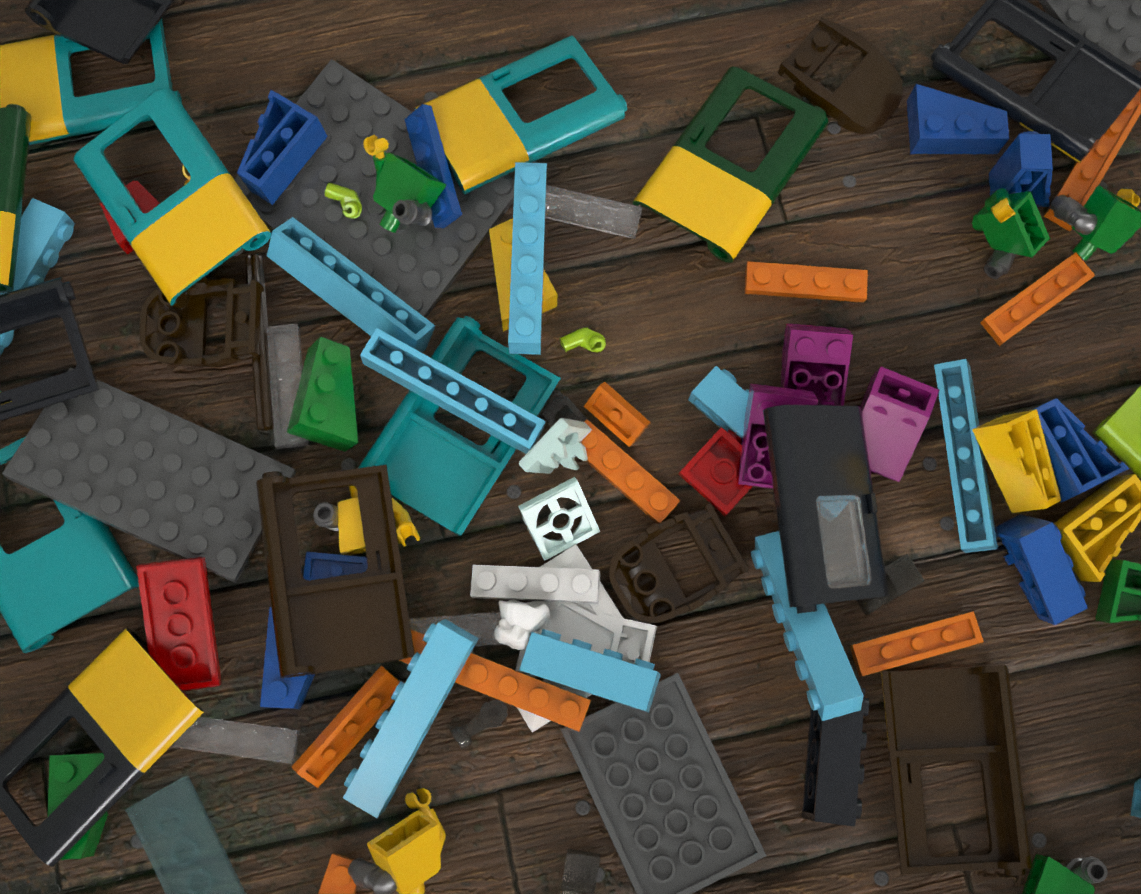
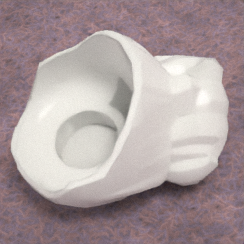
(518, 622)

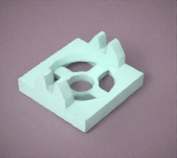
(556, 449)
(586, 528)

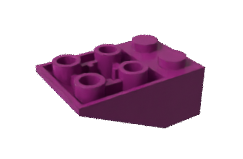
(817, 361)
(894, 420)
(754, 459)

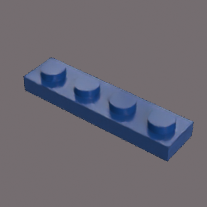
(432, 158)

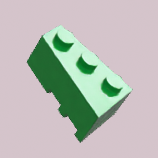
(1120, 593)
(65, 775)

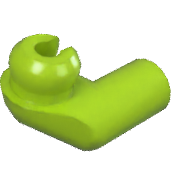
(348, 199)
(584, 338)

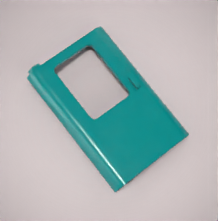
(60, 575)

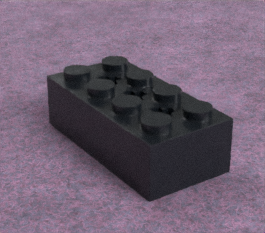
(835, 767)

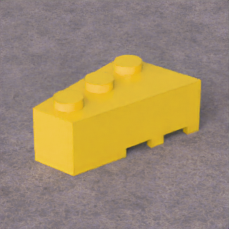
(502, 253)
(1019, 460)
(1100, 525)

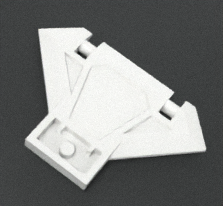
(591, 623)

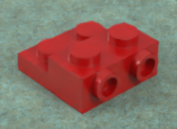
(716, 471)

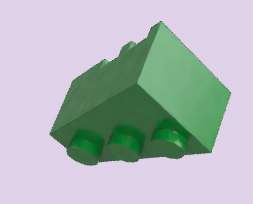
(325, 397)

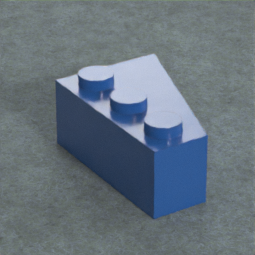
(953, 124)
(280, 148)
(1025, 167)
(1074, 455)
(1044, 567)
(277, 691)

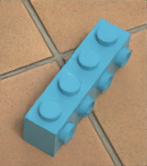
(591, 671)

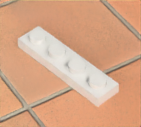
(535, 584)

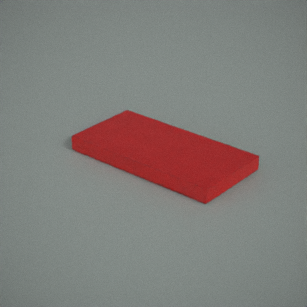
(180, 621)

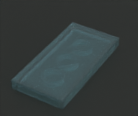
(183, 842)

